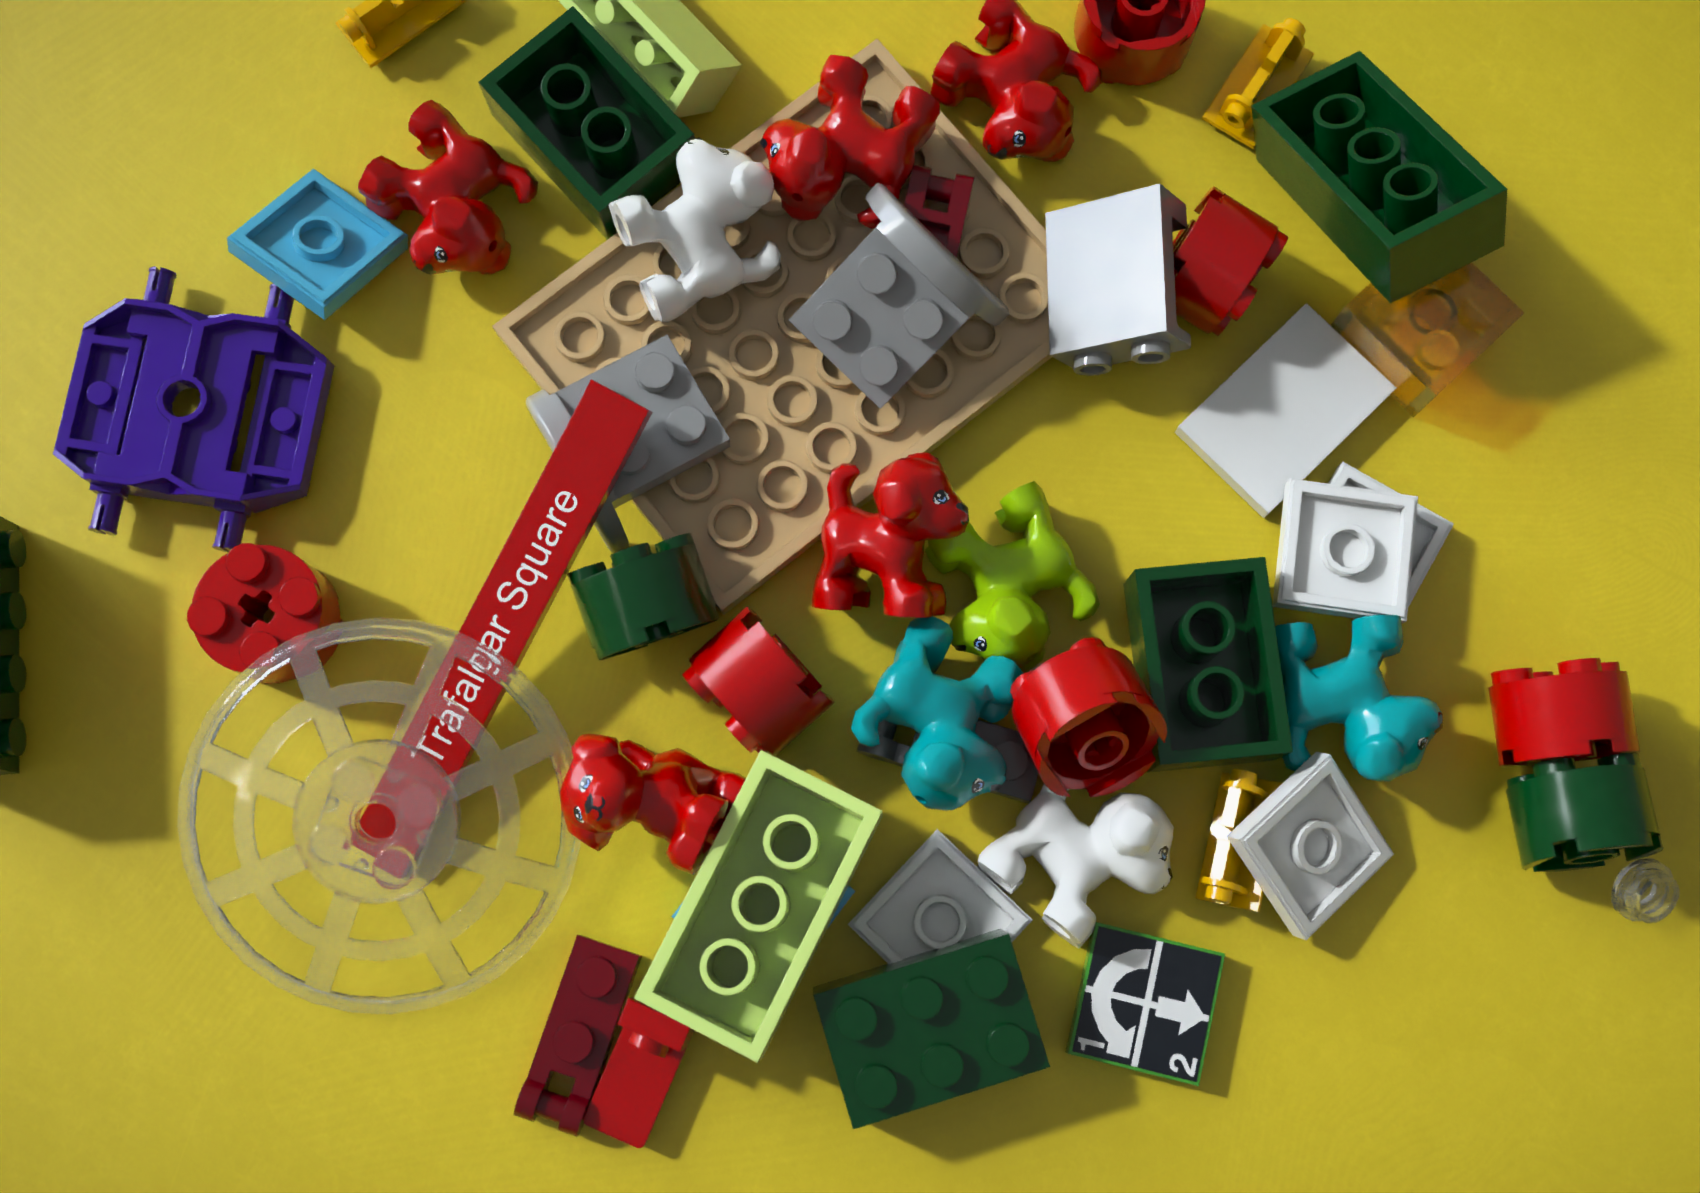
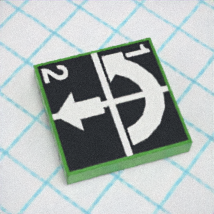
(1145, 1003)

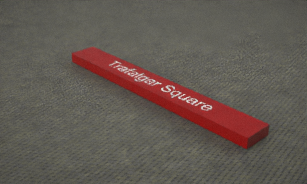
(532, 566)

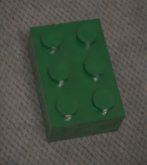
(587, 118)
(1210, 662)
(930, 1028)

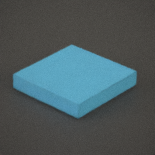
(318, 243)

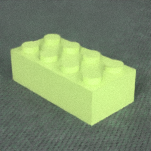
(759, 906)

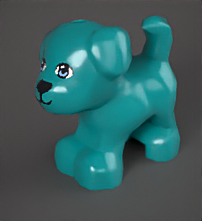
(1382, 730)
(948, 759)

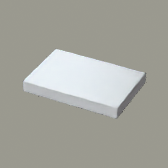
(1284, 409)

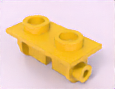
(385, 26)
(1266, 67)
(1223, 873)

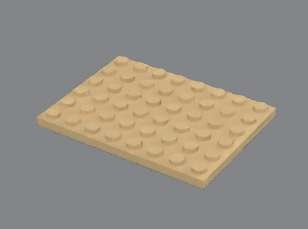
(770, 386)

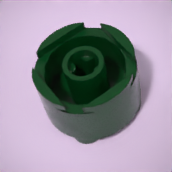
(643, 596)
(1583, 815)

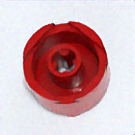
(1136, 38)
(1220, 259)
(240, 590)
(757, 684)
(1566, 715)
(1087, 719)

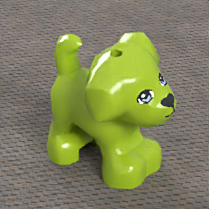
(1007, 576)

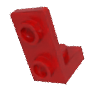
(638, 1074)

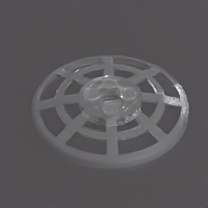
(385, 773)

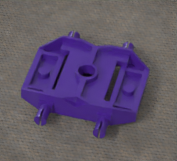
(122, 422)

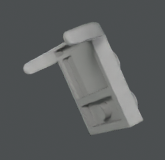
(893, 302)
(674, 439)

